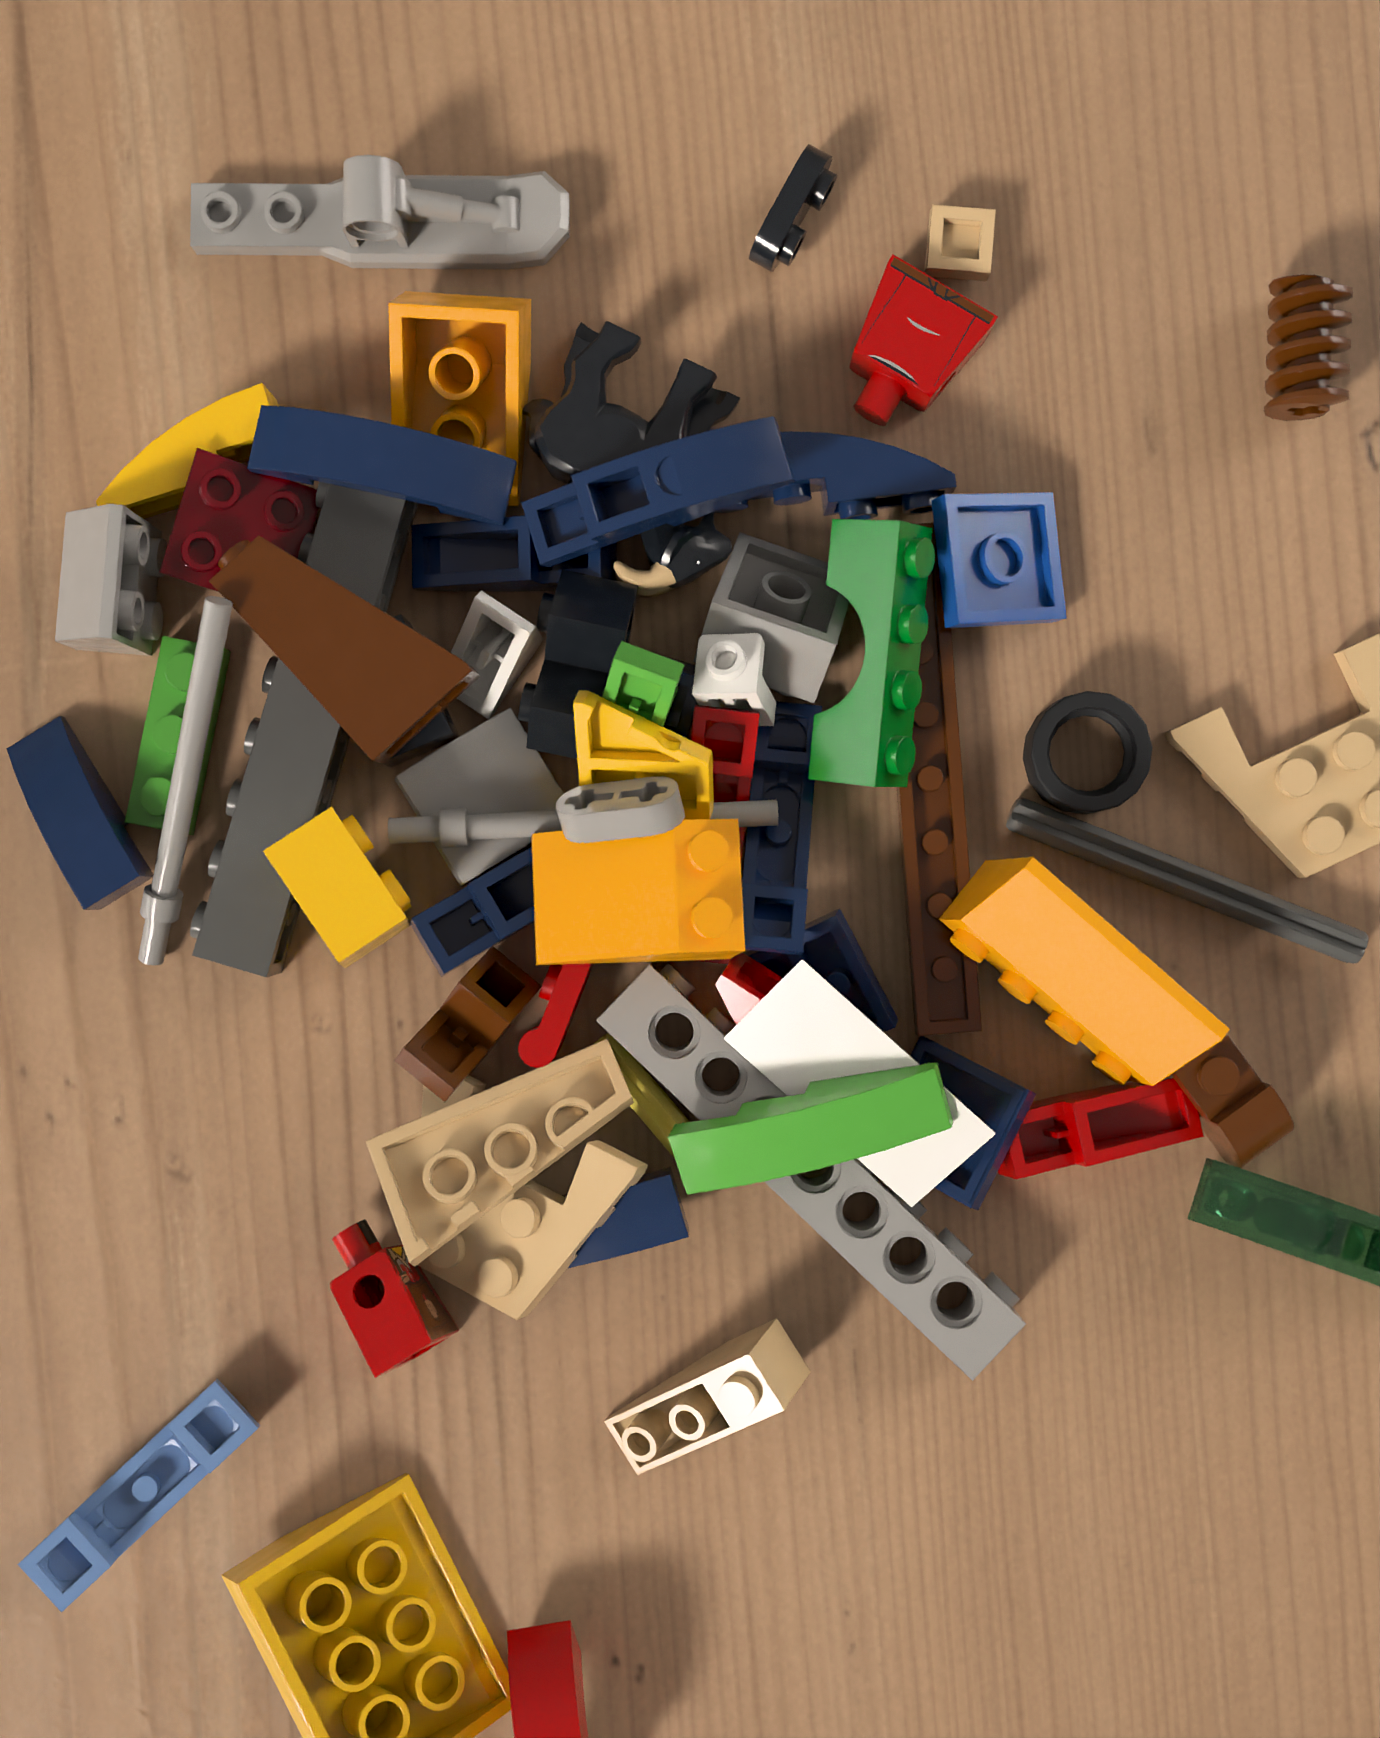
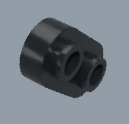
(804, 188)

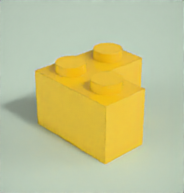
(339, 887)

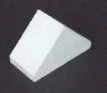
(497, 647)

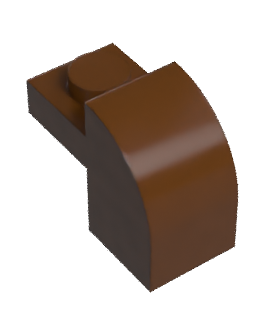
(468, 1024)
(1233, 1103)

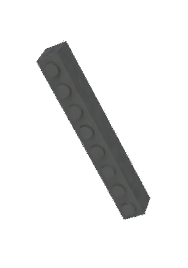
(293, 746)

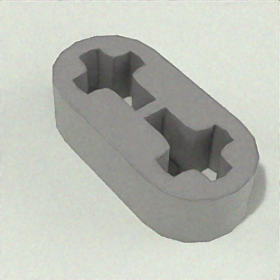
(620, 809)

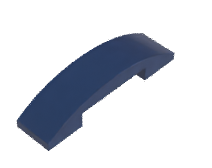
(383, 461)
(779, 854)

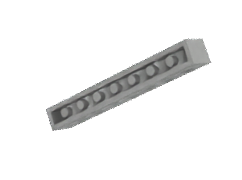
(965, 1334)

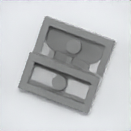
(486, 774)

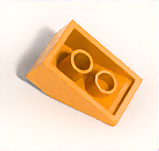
(462, 370)
(639, 896)

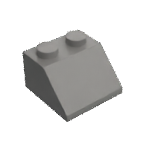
(786, 603)

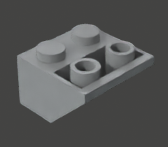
(110, 581)

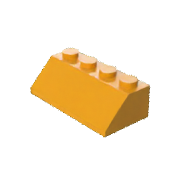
(1079, 972)

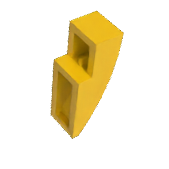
(159, 473)

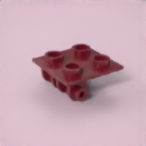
(231, 505)

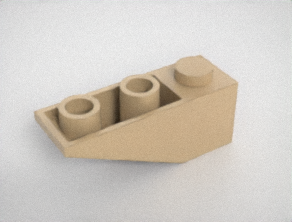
(711, 1398)

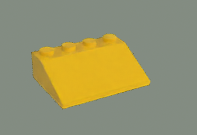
(372, 1625)

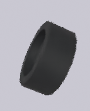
(1134, 740)

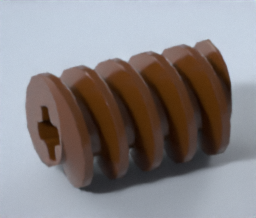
(1305, 346)

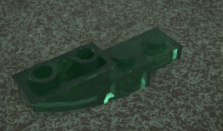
(1288, 1220)

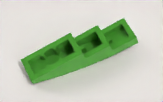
(812, 1130)

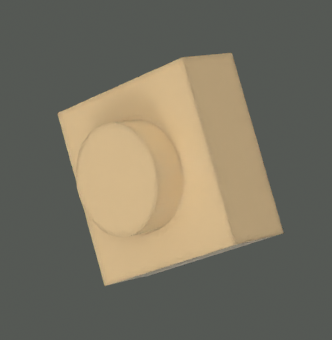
(960, 242)

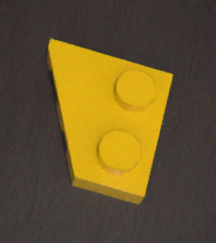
(626, 746)

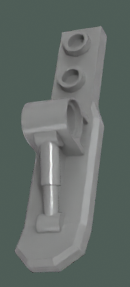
(388, 218)

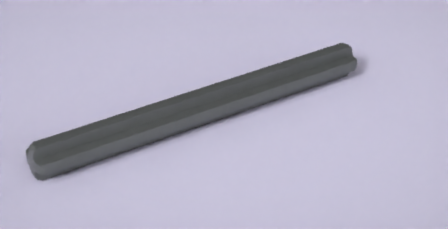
(1187, 881)

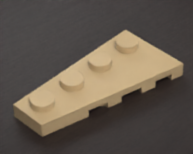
(481, 1150)

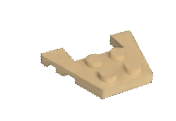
(1314, 797)
(534, 1233)

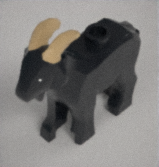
(588, 431)

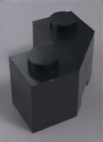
(583, 634)

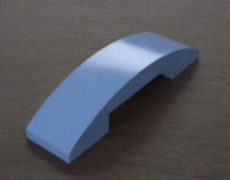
(138, 1495)

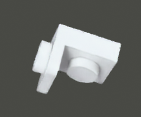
(731, 674)

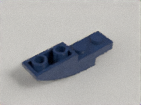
(856, 477)
(658, 487)

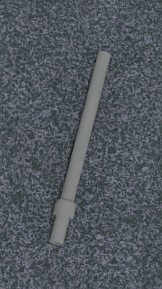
(457, 827)
(162, 898)

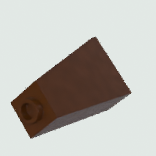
(350, 655)

